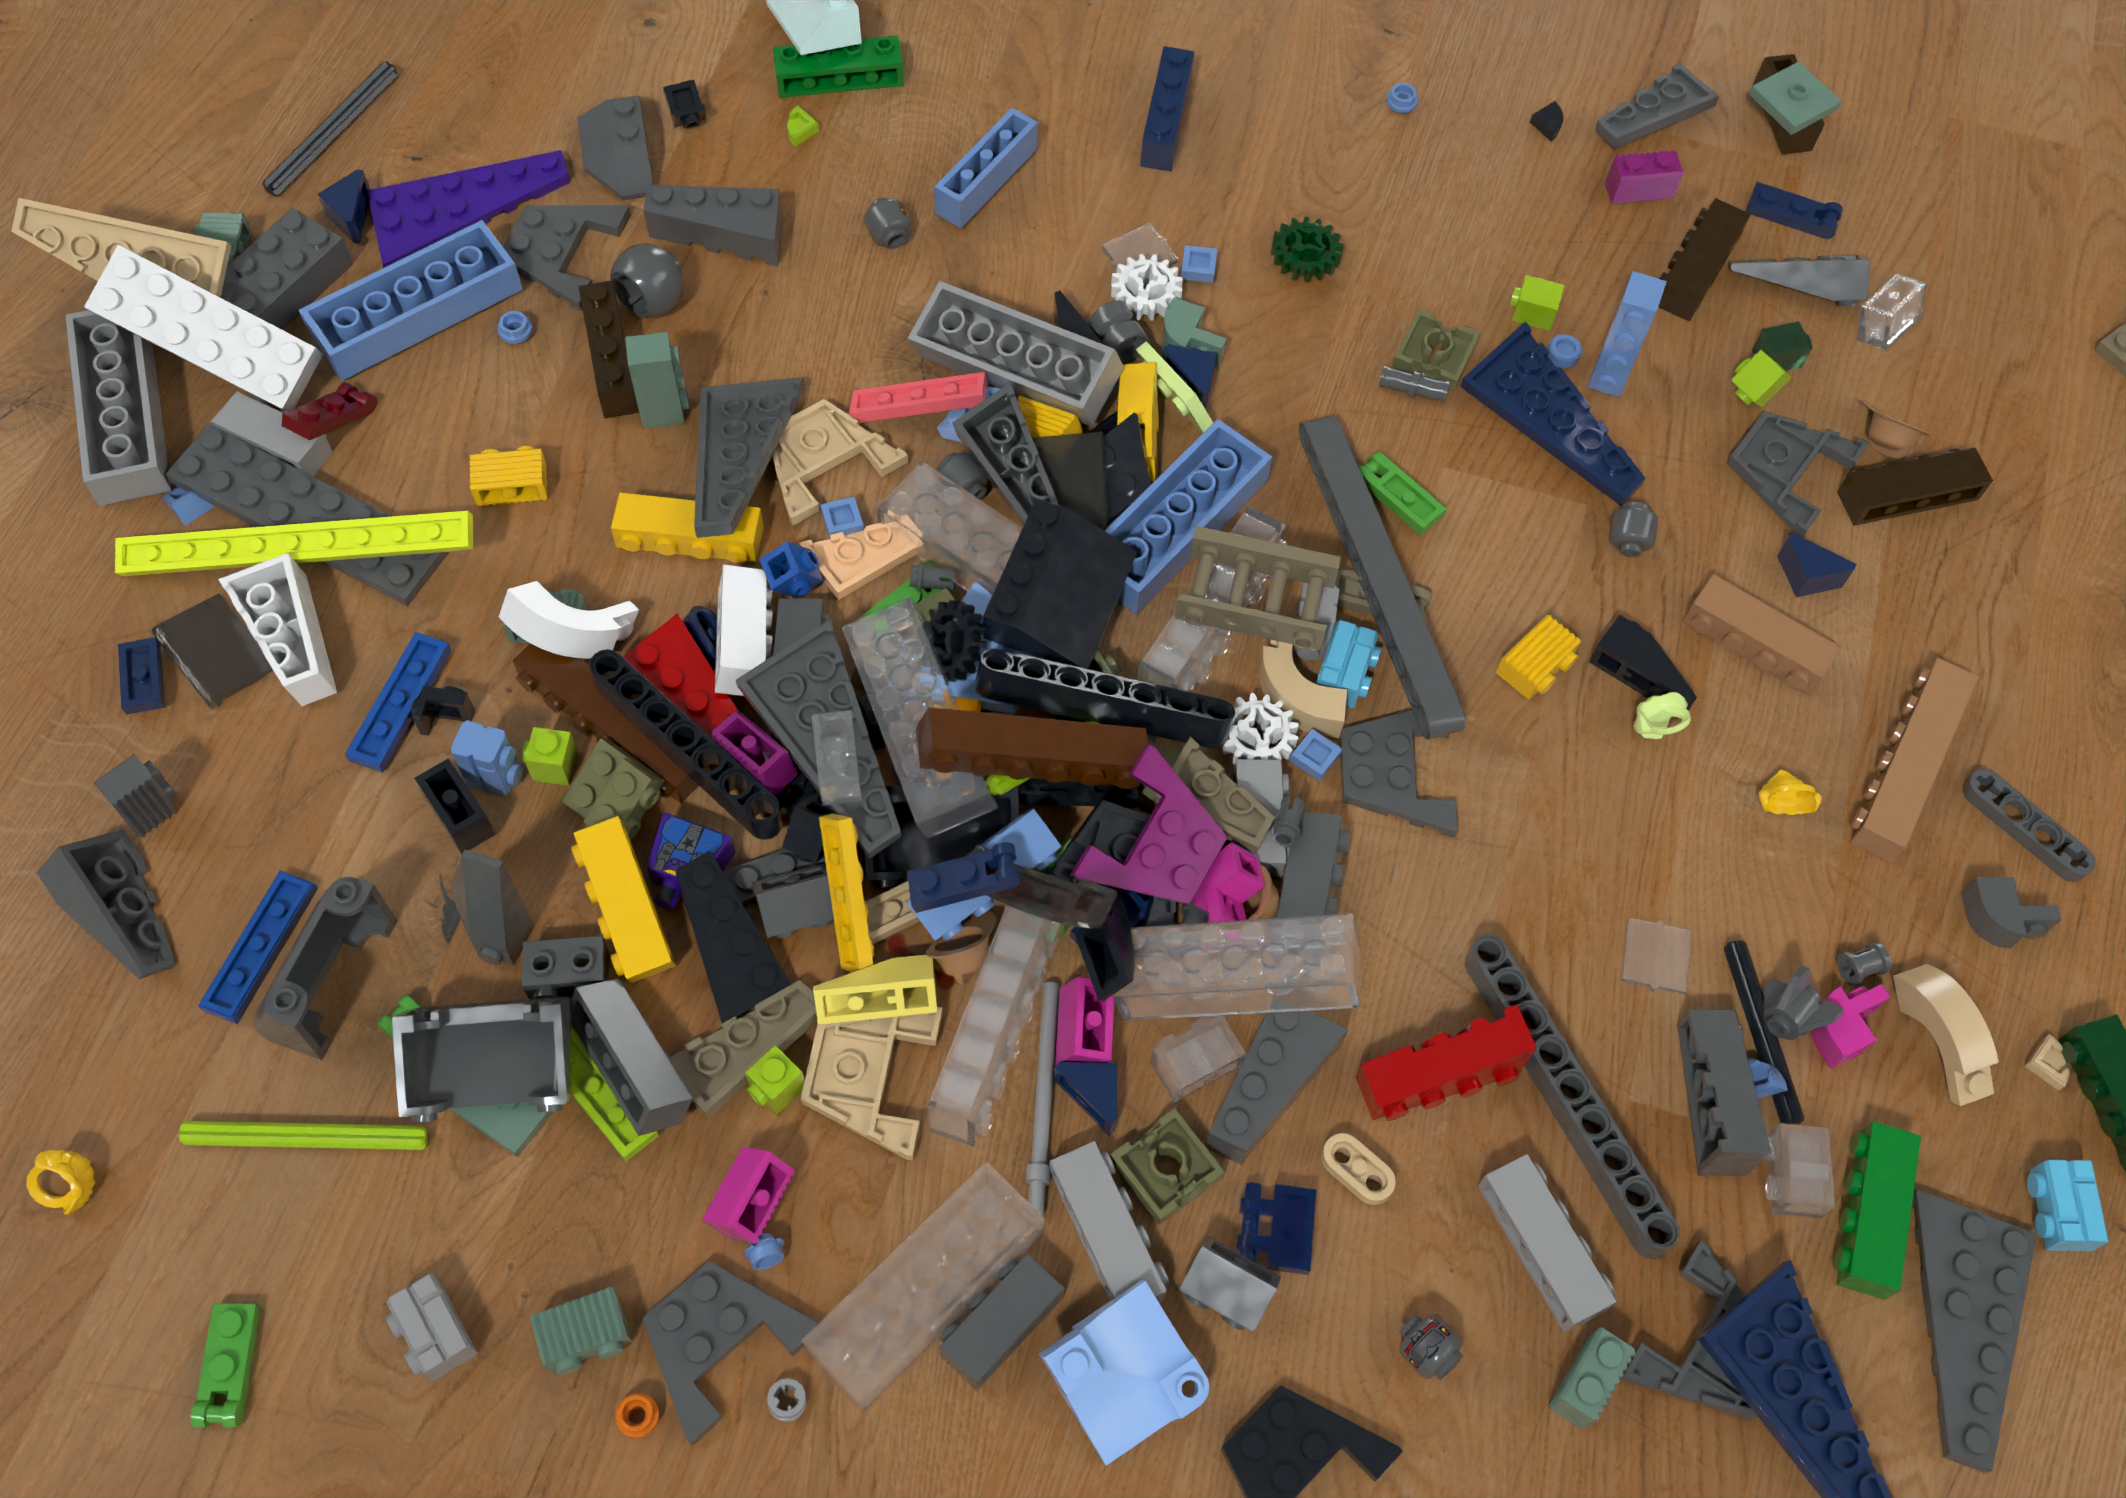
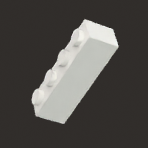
(741, 625)

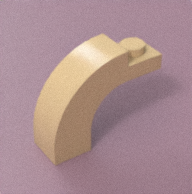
(1312, 704)
(1955, 1026)

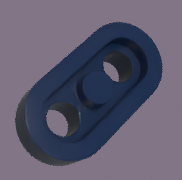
(703, 628)

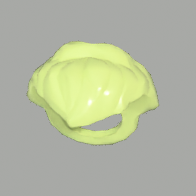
(1656, 712)

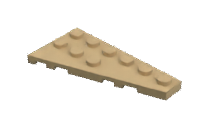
(90, 240)

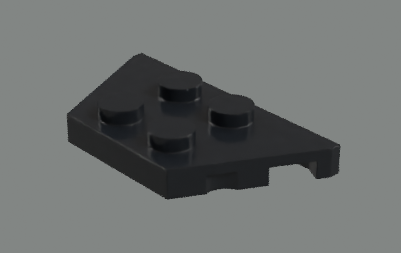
(1125, 466)

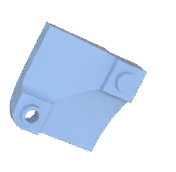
(1125, 1372)

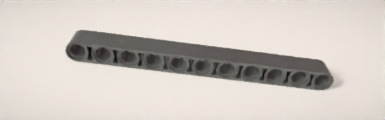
(1383, 579)

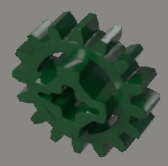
(1306, 249)

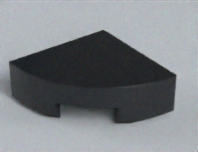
(1548, 120)

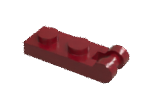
(329, 412)

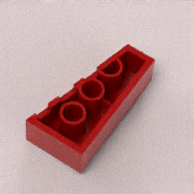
(1447, 1066)

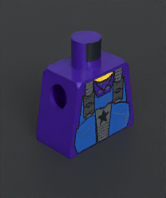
(678, 844)

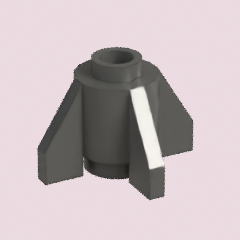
(1796, 1007)

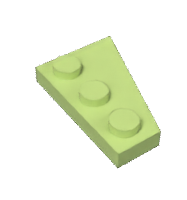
(1172, 385)

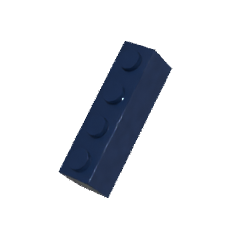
(1167, 109)

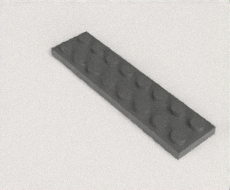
(276, 493)

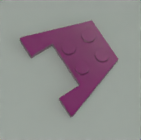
(1172, 847)

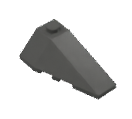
(106, 893)

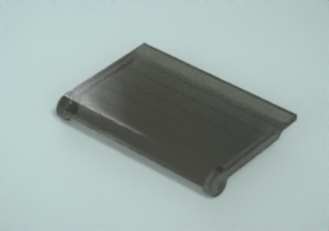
(213, 650)

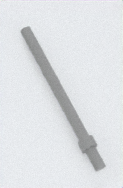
(1038, 1171)

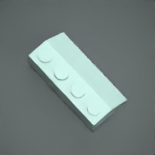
(818, 23)

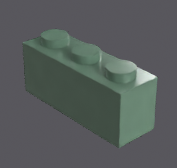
(657, 379)

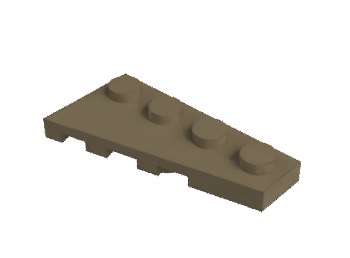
(717, 1064)

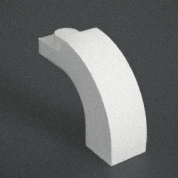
(563, 629)

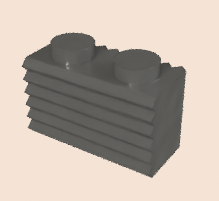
(138, 794)

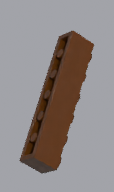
(571, 689)
(1028, 747)

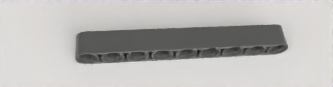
(1571, 1112)

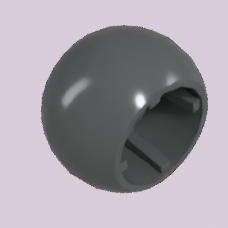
(647, 280)

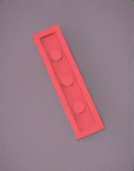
(919, 397)

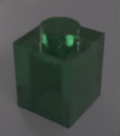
(1785, 345)

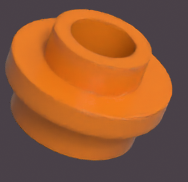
(630, 1404)

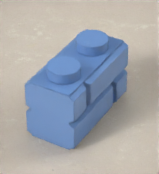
(486, 758)

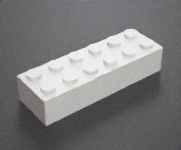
(203, 329)

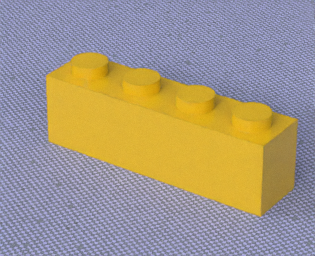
(668, 528)
(623, 899)

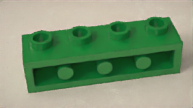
(856, 67)

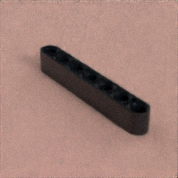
(1103, 698)
(690, 758)

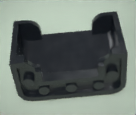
(917, 851)

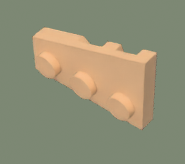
(858, 557)

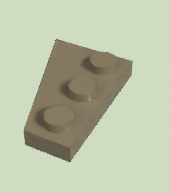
(1231, 807)

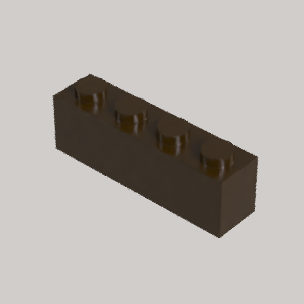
(1702, 258)
(608, 349)
(1914, 485)

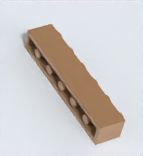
(1913, 760)

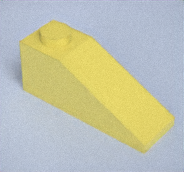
(879, 991)

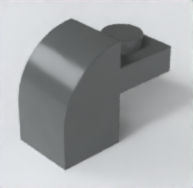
(1997, 916)

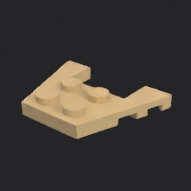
(818, 442)
(851, 1072)

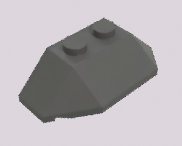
(617, 146)

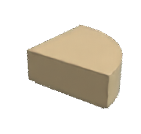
(2049, 1063)

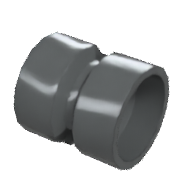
(1117, 329)

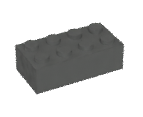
(285, 269)

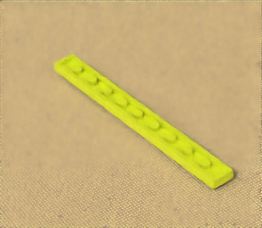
(302, 541)

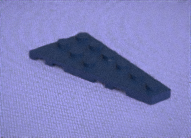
(1548, 408)
(1793, 1386)

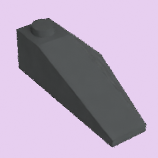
(1830, 277)
(490, 908)

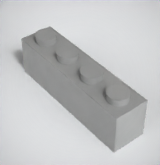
(1104, 1222)
(1547, 1243)

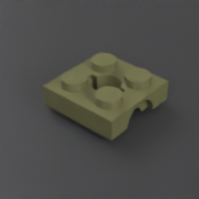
(1447, 364)
(1159, 1191)

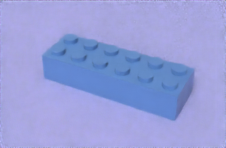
(411, 300)
(1197, 490)

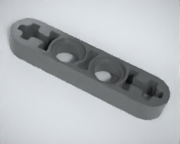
(2024, 830)

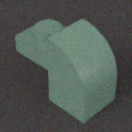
(1184, 328)

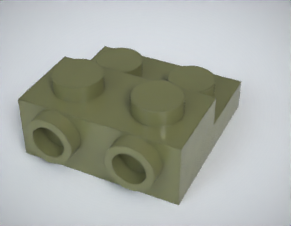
(613, 786)

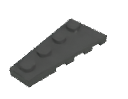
(1663, 104)

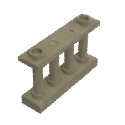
(1263, 557)

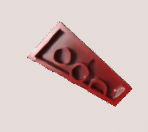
(682, 674)

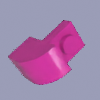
(1228, 884)
(1849, 1034)

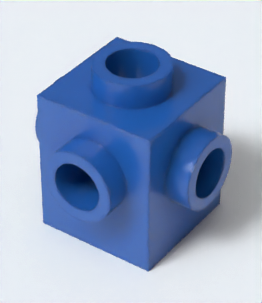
(791, 569)

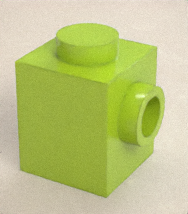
(1536, 302)
(1759, 379)
(550, 756)
(774, 1080)

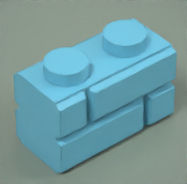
(1348, 659)
(2067, 1205)

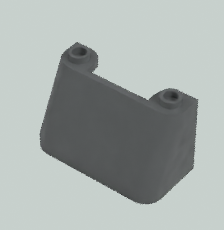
(344, 914)
(483, 1056)

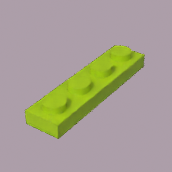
(600, 1104)

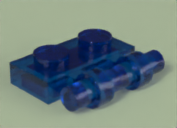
(1290, 1230)

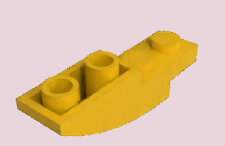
(1140, 395)

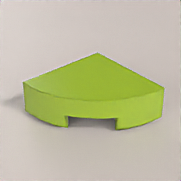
(800, 126)

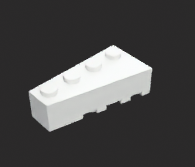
(284, 622)

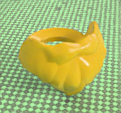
(1788, 795)
(73, 1169)

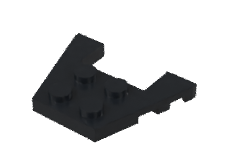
(1074, 793)
(1113, 832)
(1293, 1441)

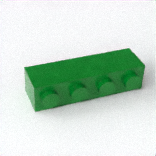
(1877, 1210)

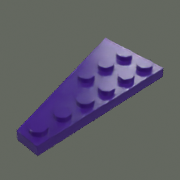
(432, 208)

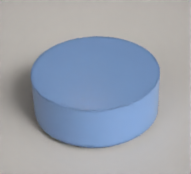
(1564, 351)

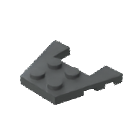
(550, 235)
(1776, 457)
(1381, 773)
(706, 1323)
(1698, 1376)

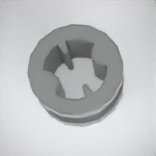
(799, 1397)

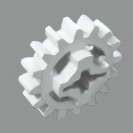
(1146, 286)
(1269, 723)

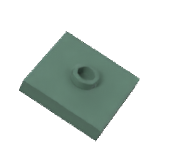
(1795, 98)
(506, 1124)

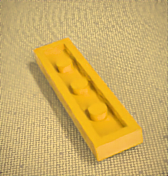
(846, 892)

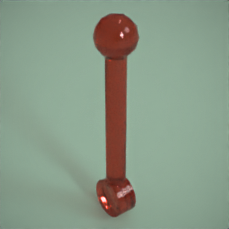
(895, 945)

